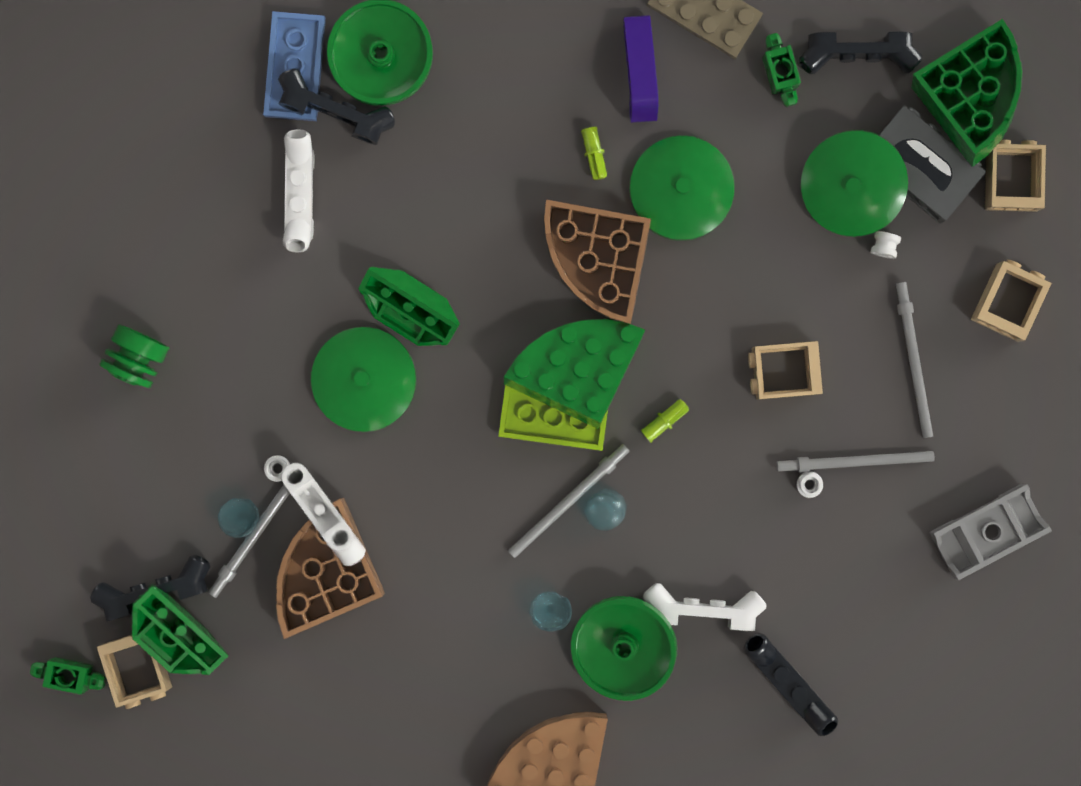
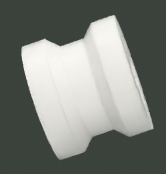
(885, 244)

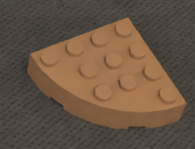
(598, 255)
(316, 583)
(554, 753)

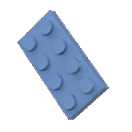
(297, 44)

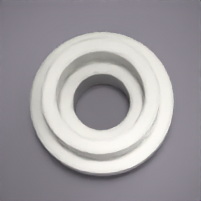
(268, 468)
(817, 488)

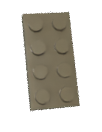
(717, 22)

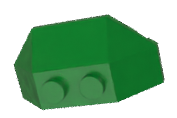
(408, 307)
(174, 635)

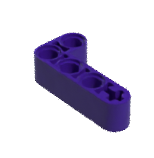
(641, 69)

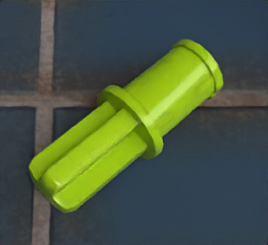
(594, 153)
(665, 420)

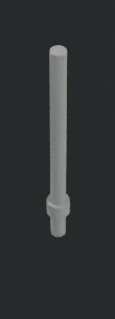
(905, 309)
(804, 464)
(605, 466)
(228, 571)

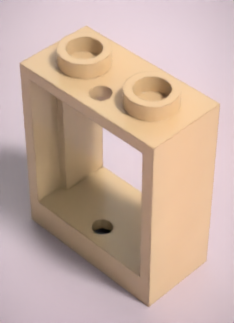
(1038, 163)
(998, 324)
(812, 365)
(114, 679)

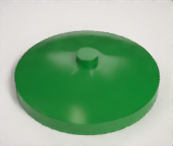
(380, 52)
(854, 183)
(682, 187)
(363, 379)
(624, 648)

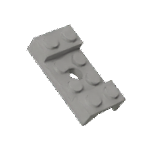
(964, 540)

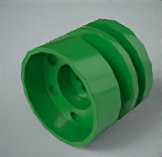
(133, 356)

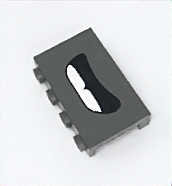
(935, 167)

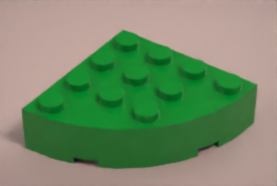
(974, 90)
(577, 367)

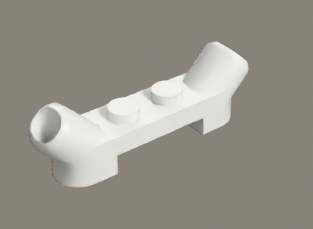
(298, 191)
(322, 514)
(740, 616)

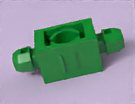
(786, 87)
(50, 670)

